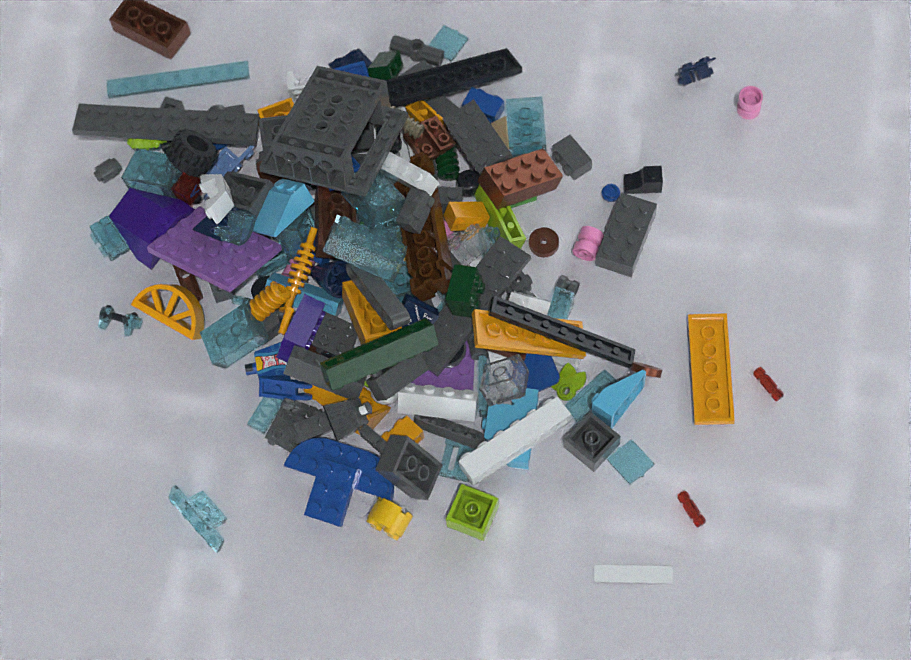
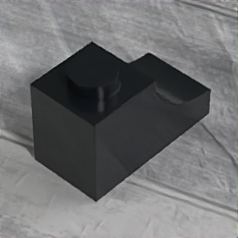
(646, 180)

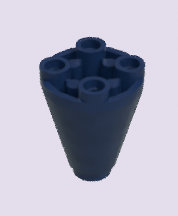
(331, 276)

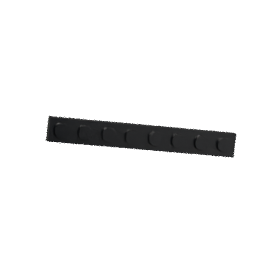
(561, 332)

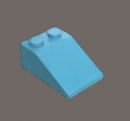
(282, 207)
(617, 398)

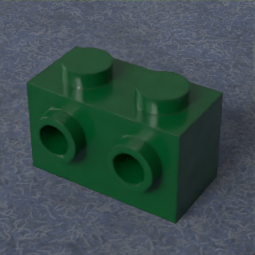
(386, 65)

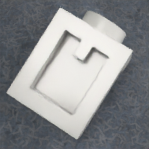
(294, 88)

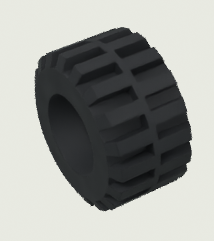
(191, 152)

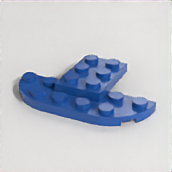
(337, 472)

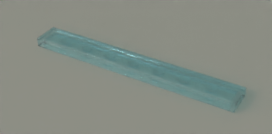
(178, 79)

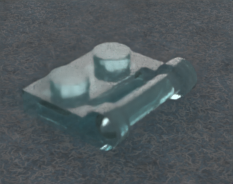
(457, 473)

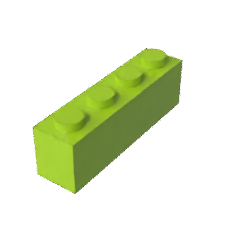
(503, 219)

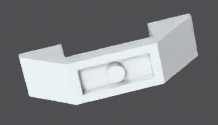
(219, 194)

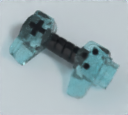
(130, 321)

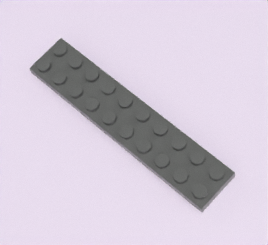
(164, 123)

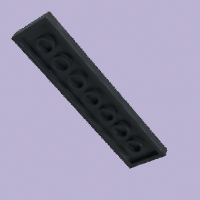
(452, 77)

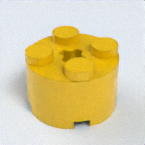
(388, 517)

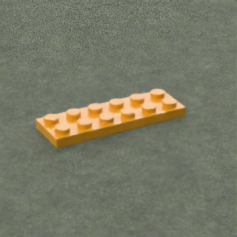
(503, 336)
(710, 369)

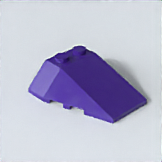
(144, 218)

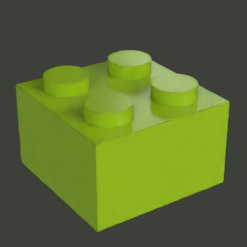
(472, 512)

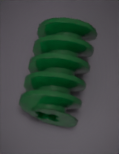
(448, 165)

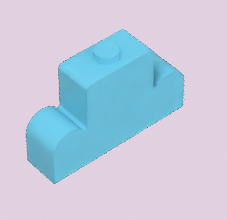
(503, 415)

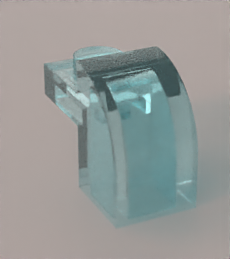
(238, 228)

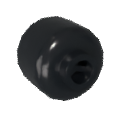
(469, 182)

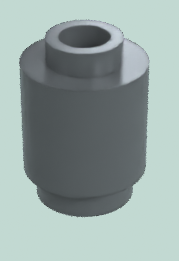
(107, 170)

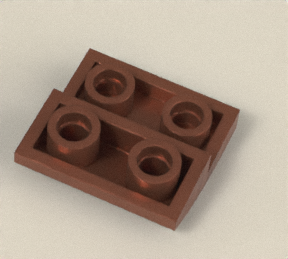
(433, 140)

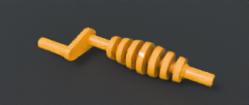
(300, 268)

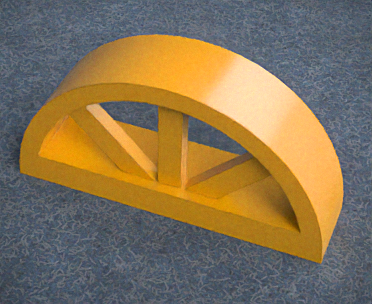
(164, 316)

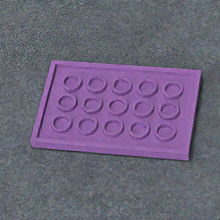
(211, 259)

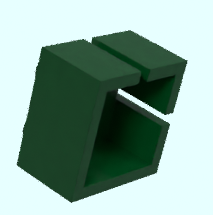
(464, 290)

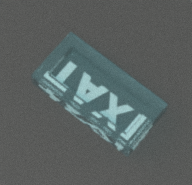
(264, 414)

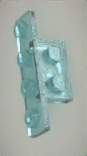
(201, 514)

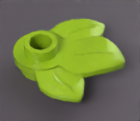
(569, 380)

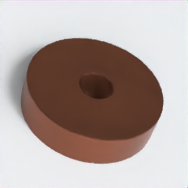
(540, 235)
(650, 370)

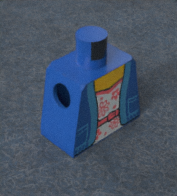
(267, 364)

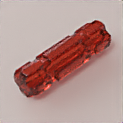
(768, 384)
(691, 508)

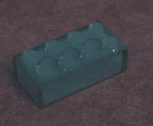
(365, 248)

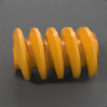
(269, 300)

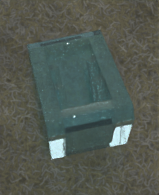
(561, 303)

